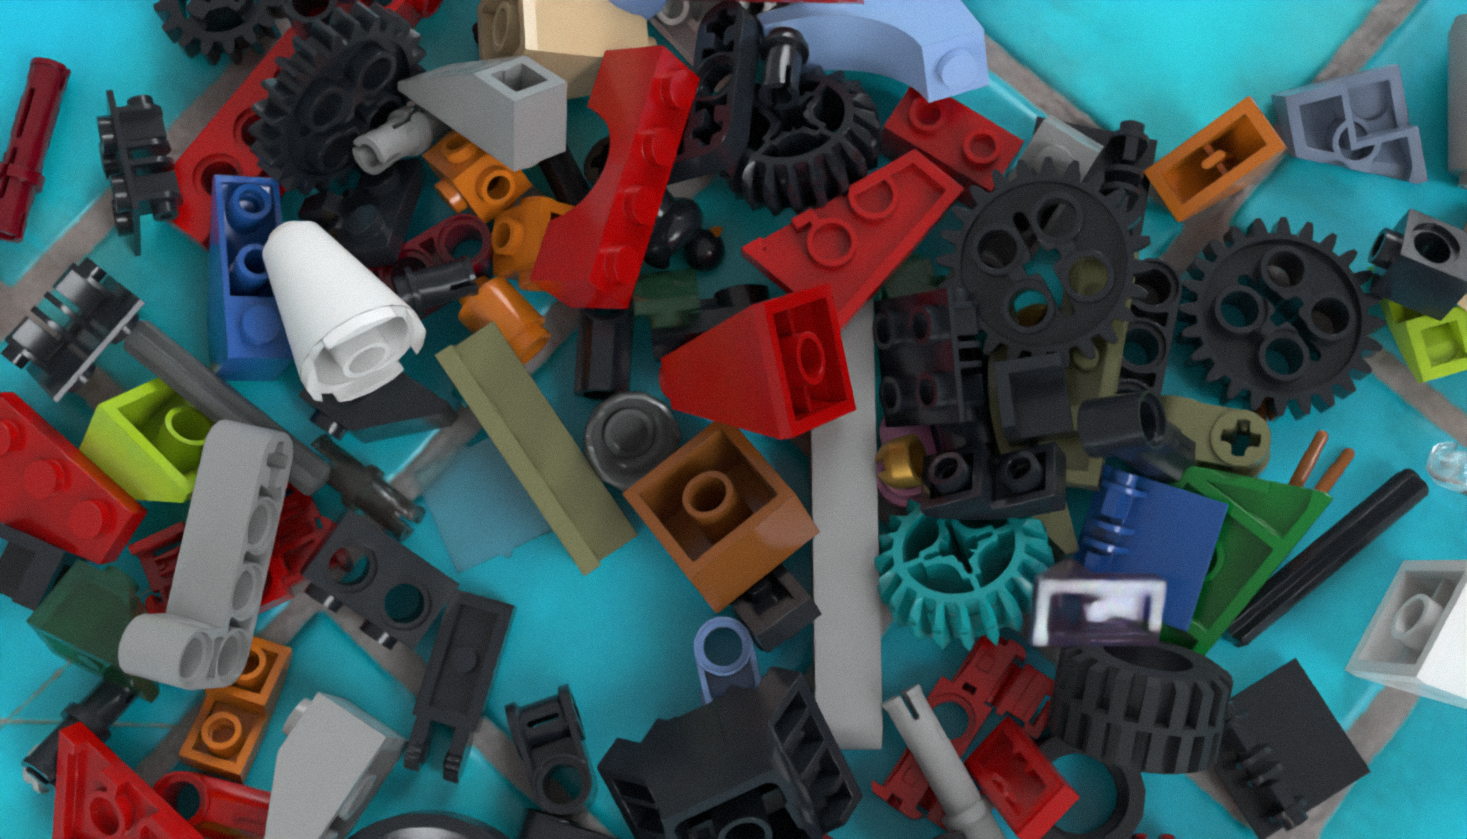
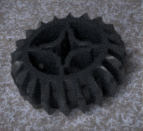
(796, 155)

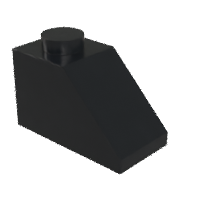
(389, 412)

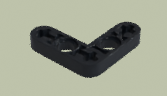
(716, 124)

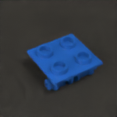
(1156, 530)

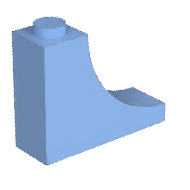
(918, 42)

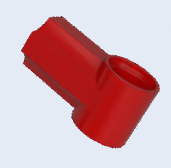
(225, 807)

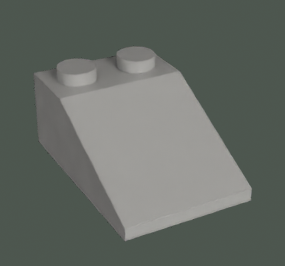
(329, 769)

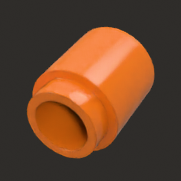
(511, 313)

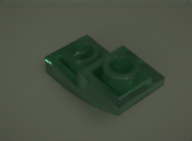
(666, 297)

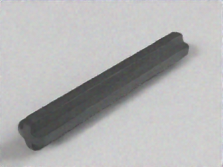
(217, 397)

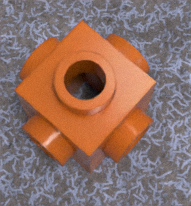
(473, 178)
(519, 236)

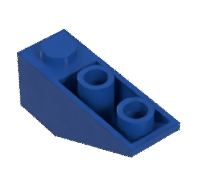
(242, 312)

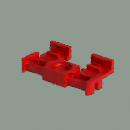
(294, 543)
(996, 682)

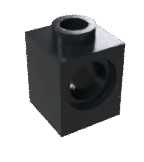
(1420, 264)

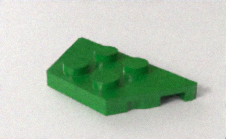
(1256, 536)

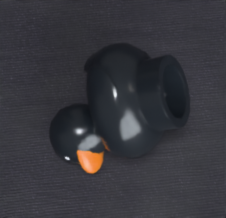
(680, 227)

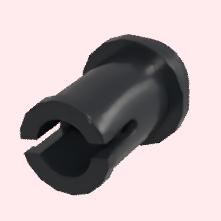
(783, 56)
(436, 284)

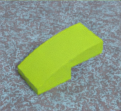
(1428, 345)

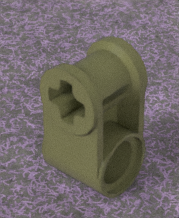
(1217, 429)

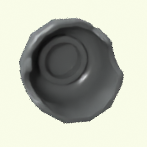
(629, 437)

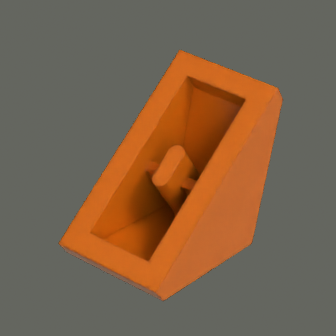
(1216, 160)

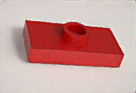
(1020, 780)

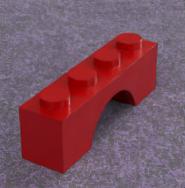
(600, 244)

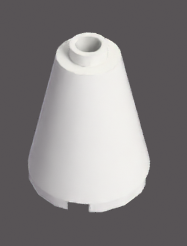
(337, 314)

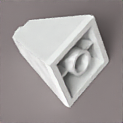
(1419, 633)

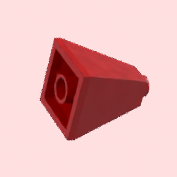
(766, 368)

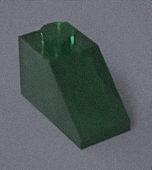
(86, 621)

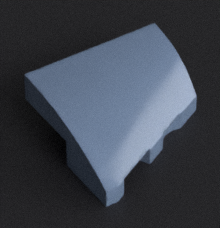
(1354, 124)

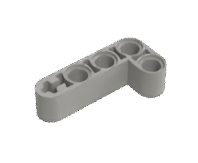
(219, 566)

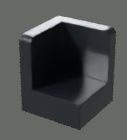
(1034, 399)
(31, 567)

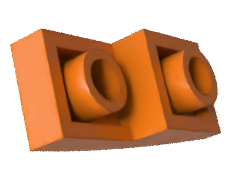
(237, 716)

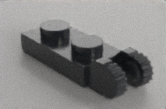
(459, 678)

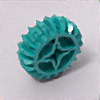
(935, 593)

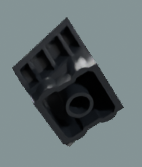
(736, 769)

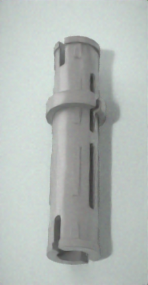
(964, 805)

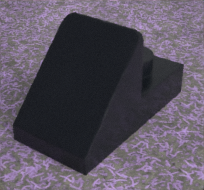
(774, 609)

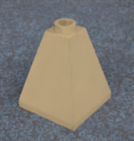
(559, 35)

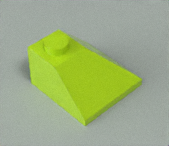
(148, 442)

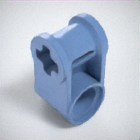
(716, 678)

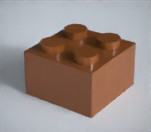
(721, 513)

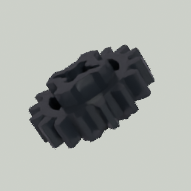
(220, 26)

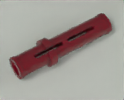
(29, 144)

